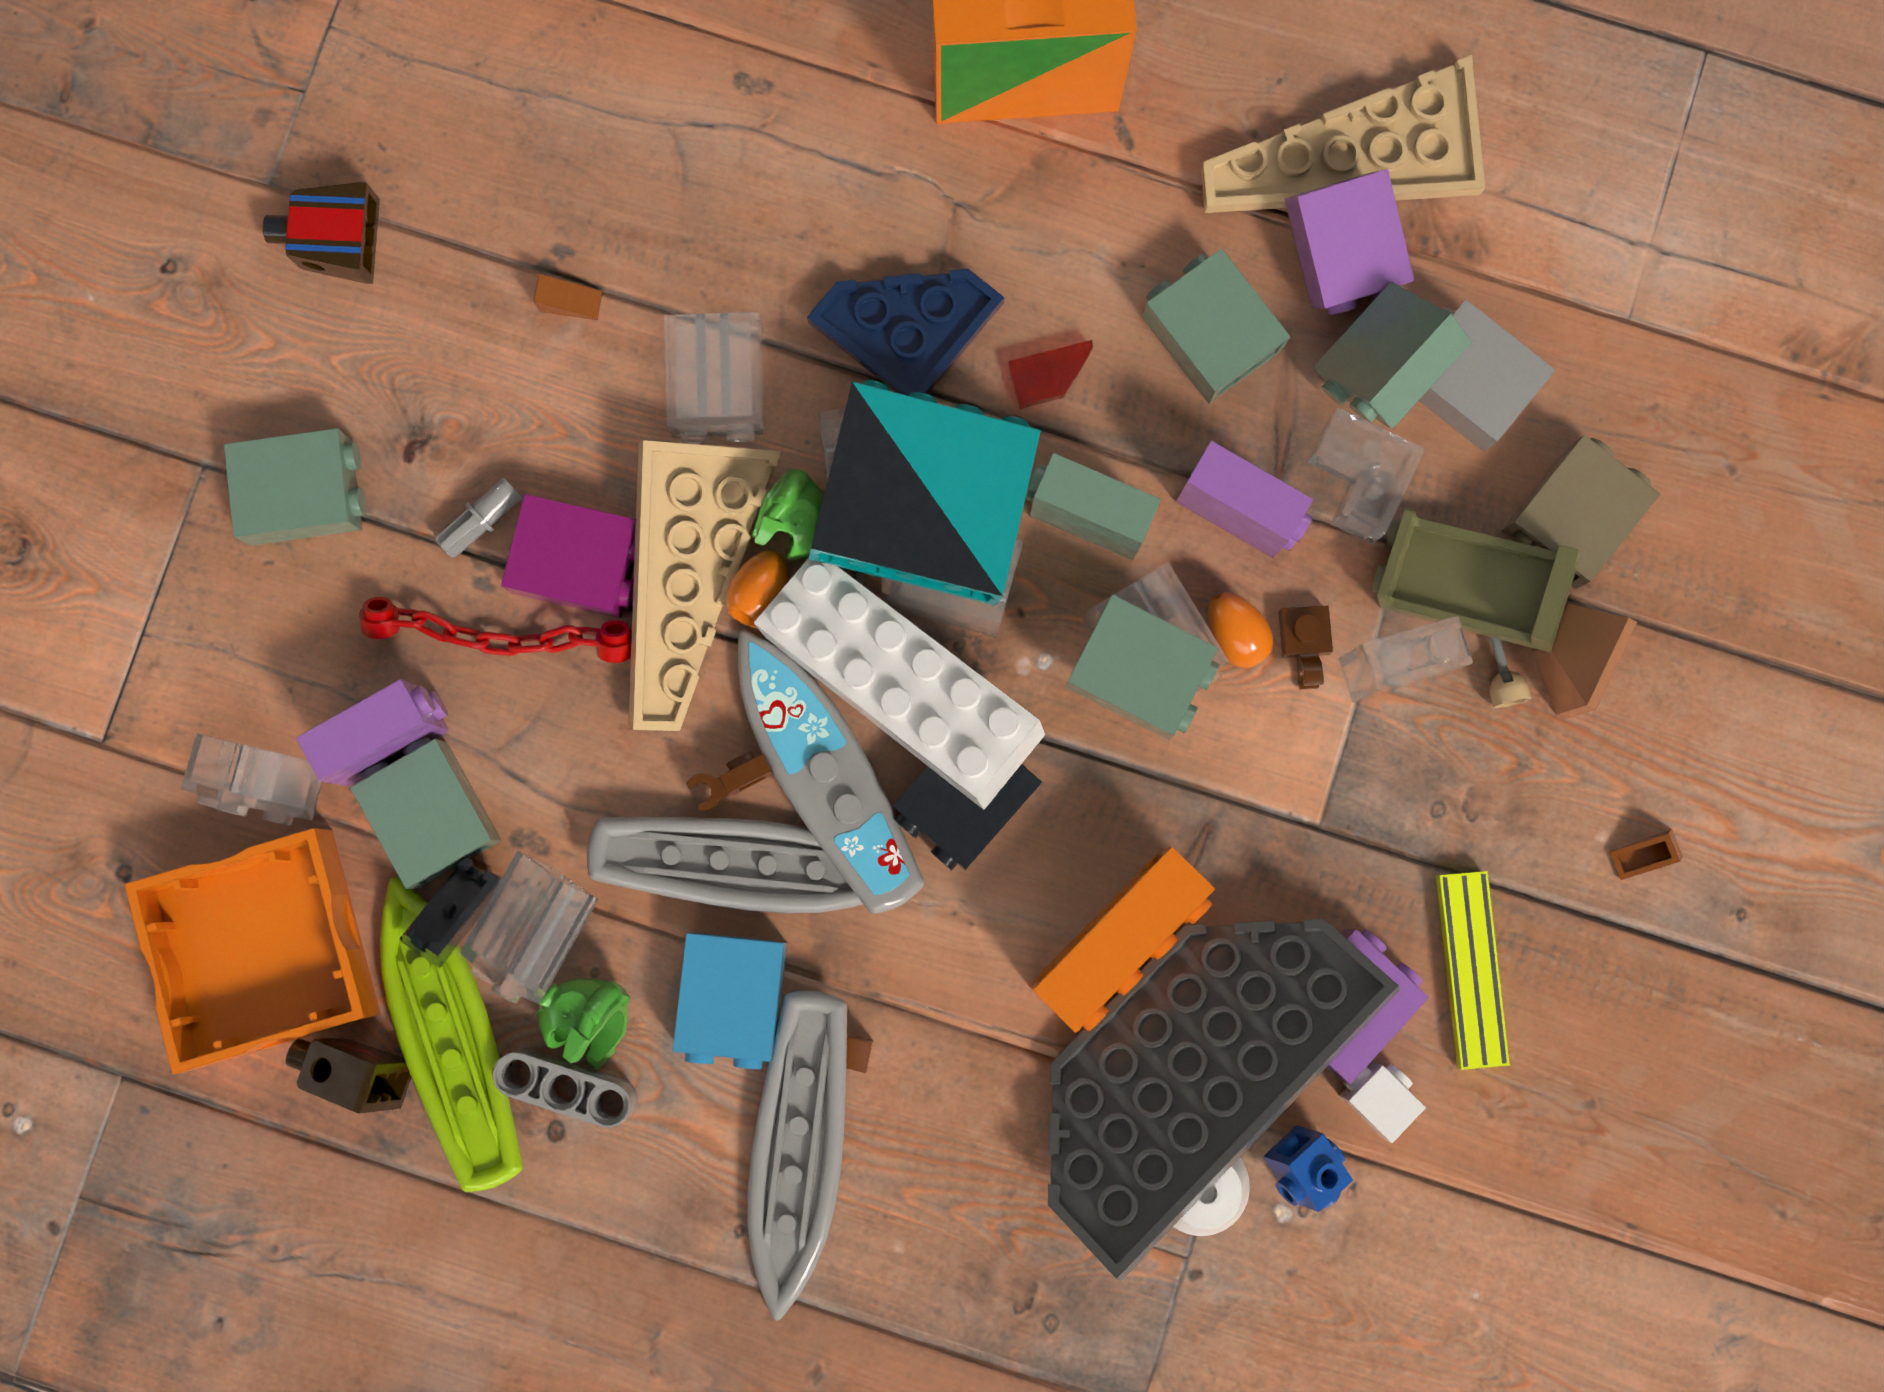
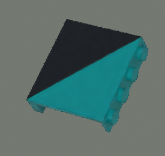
(925, 493)

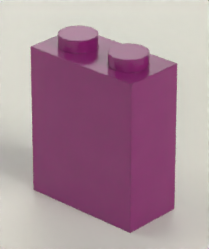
(572, 556)

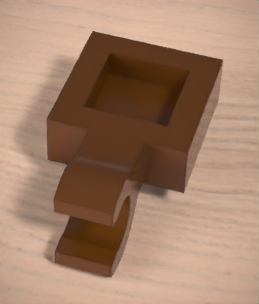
(1306, 635)
(742, 774)

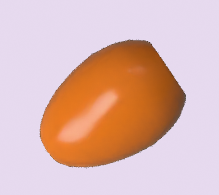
(756, 586)
(1239, 630)

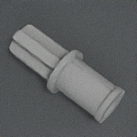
(478, 518)

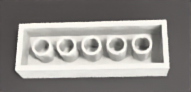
(901, 680)

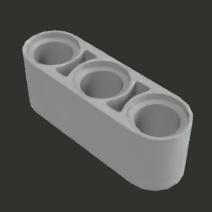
(543, 1093)

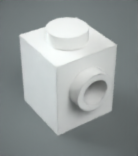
(1383, 1100)

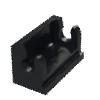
(450, 913)

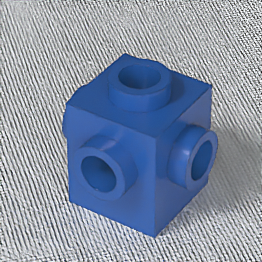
(1308, 1169)

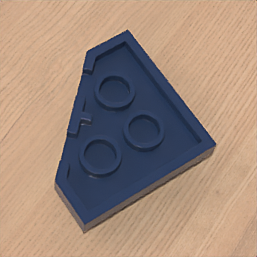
(908, 324)

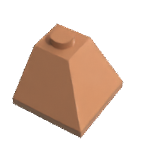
(1583, 658)

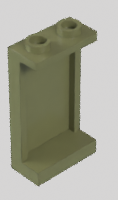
(1483, 579)

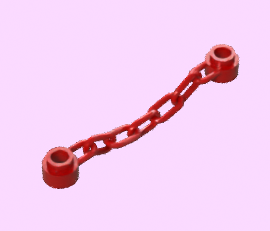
(381, 620)

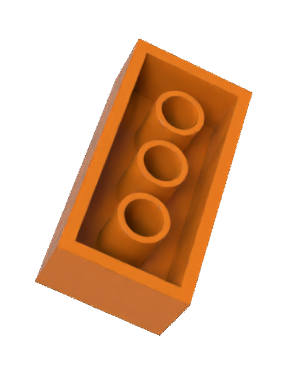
(1121, 938)

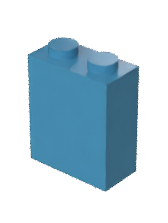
(729, 999)

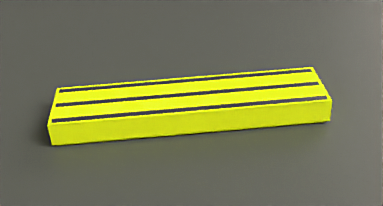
(1472, 970)

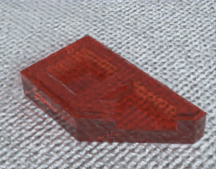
(1047, 374)

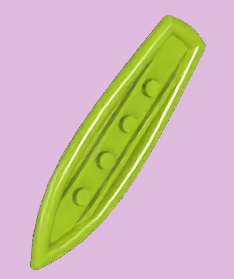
(448, 1050)

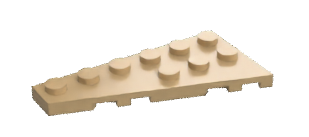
(1416, 131)

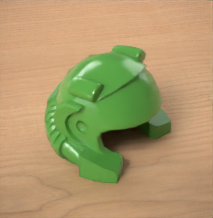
(792, 508)
(582, 1014)

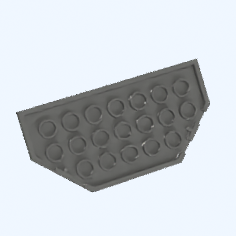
(1196, 1073)

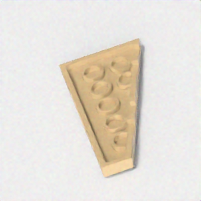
(688, 546)

